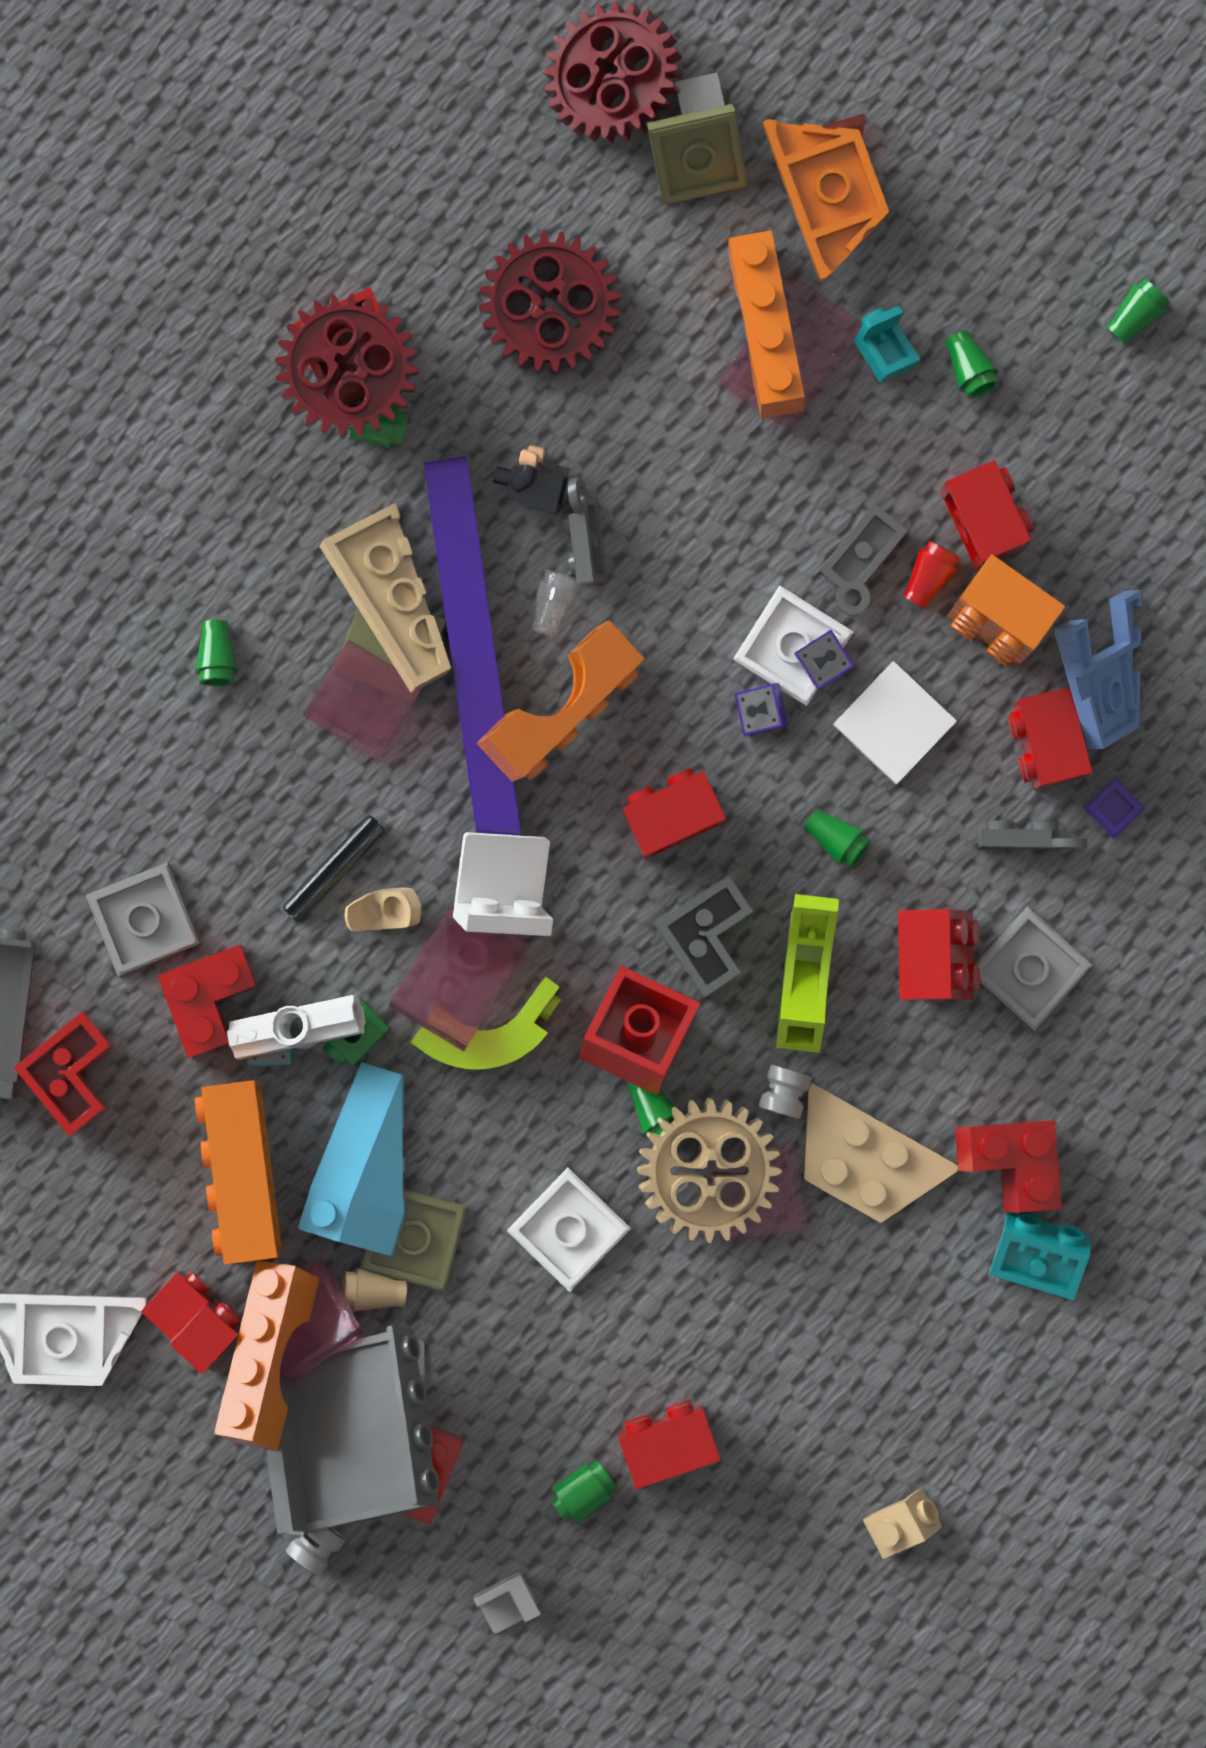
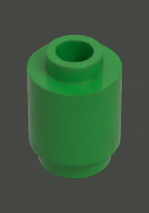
(389, 433)
(583, 1492)

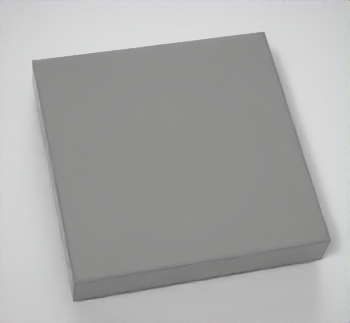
(142, 919)
(1031, 968)

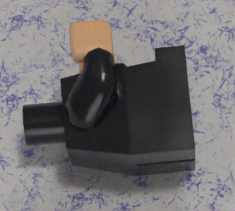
(533, 483)

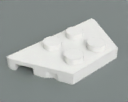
(65, 1336)

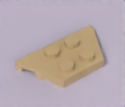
(866, 1159)

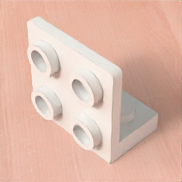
(502, 884)

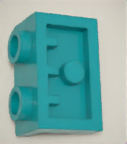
(1041, 1255)

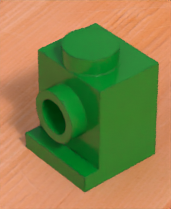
(374, 1030)

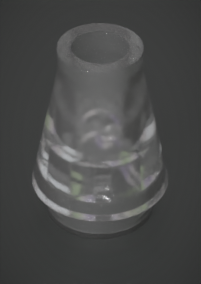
(554, 600)

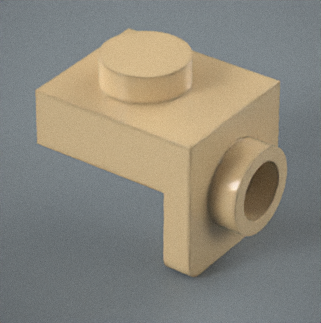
(903, 1524)

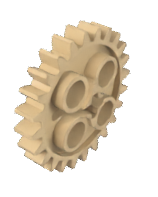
(707, 1210)

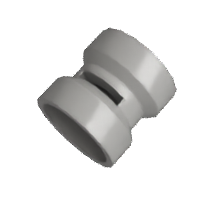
(785, 1091)
(315, 1556)

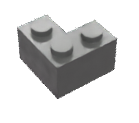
(694, 930)

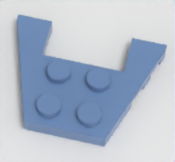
(1104, 685)

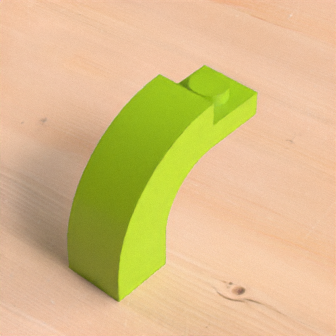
(806, 973)
(501, 1045)

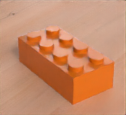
(1004, 612)
(240, 1172)

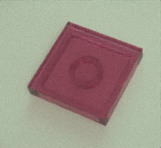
(361, 700)
(787, 1204)
(326, 1332)

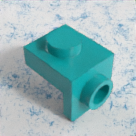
(885, 344)

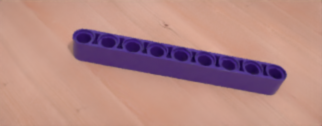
(470, 639)

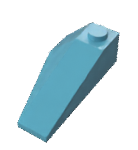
(360, 1176)

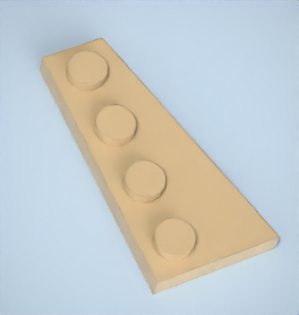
(382, 581)

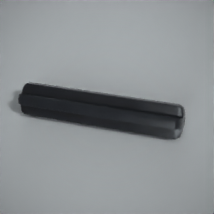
(333, 868)

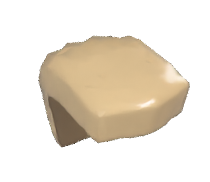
(384, 910)

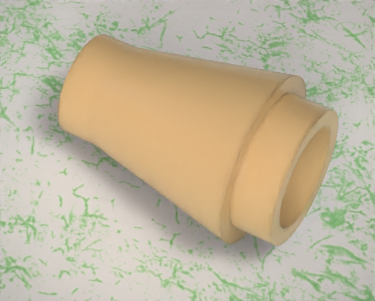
(372, 1291)

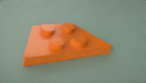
(828, 188)

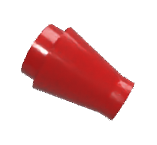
(930, 573)

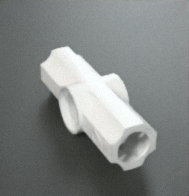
(272, 1033)

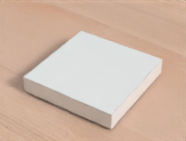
(781, 631)
(894, 723)
(568, 1229)

